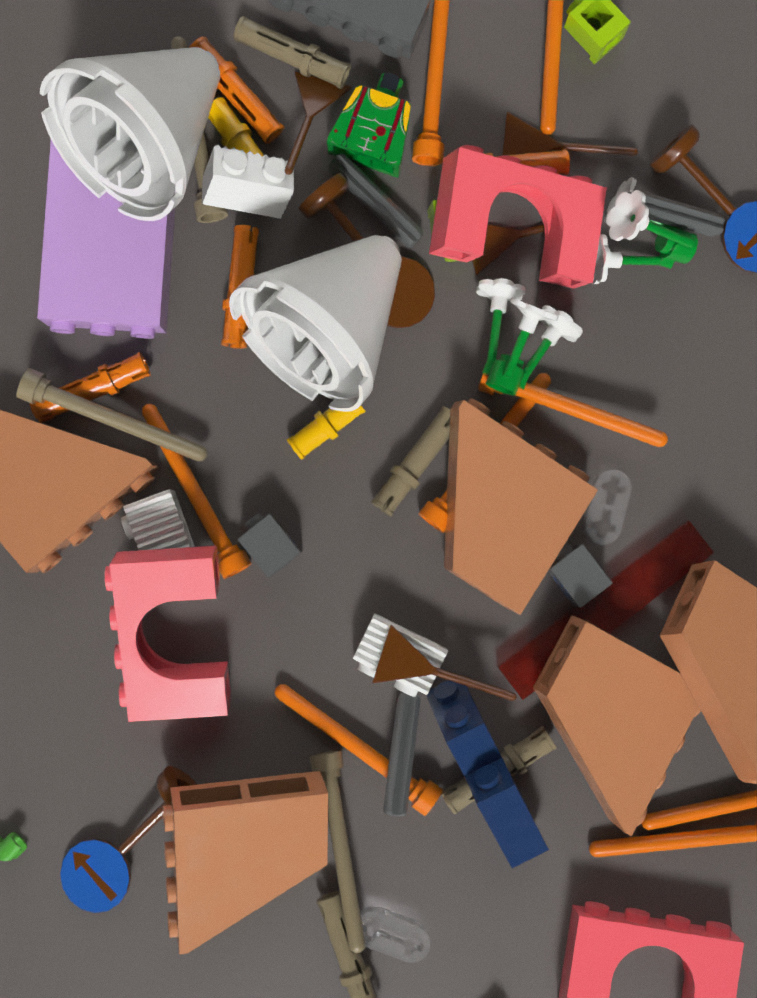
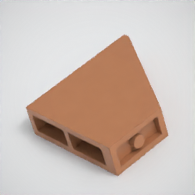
(58, 488)
(506, 506)
(715, 650)
(616, 715)
(240, 848)

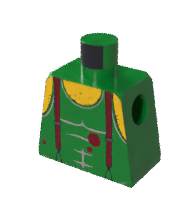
(373, 127)

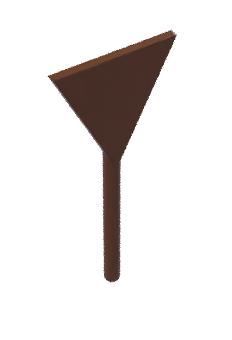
(315, 96)
(524, 138)
(498, 240)
(404, 661)

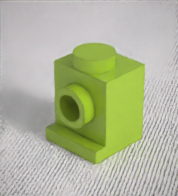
(605, 17)

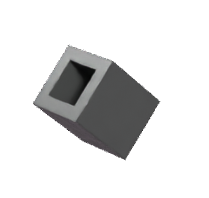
(268, 544)
(578, 574)

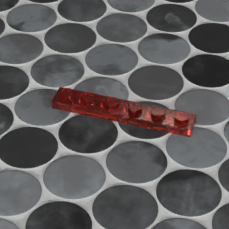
(628, 594)

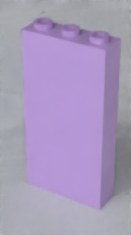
(100, 264)

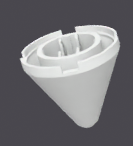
(132, 123)
(323, 318)

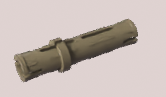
(292, 52)
(414, 464)
(515, 757)
(353, 968)

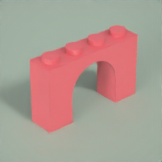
(567, 205)
(152, 684)
(604, 937)

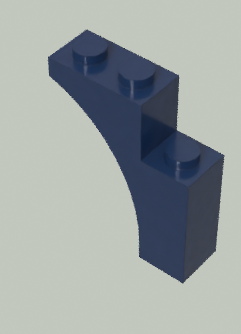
(486, 773)

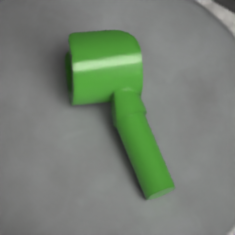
(12, 847)

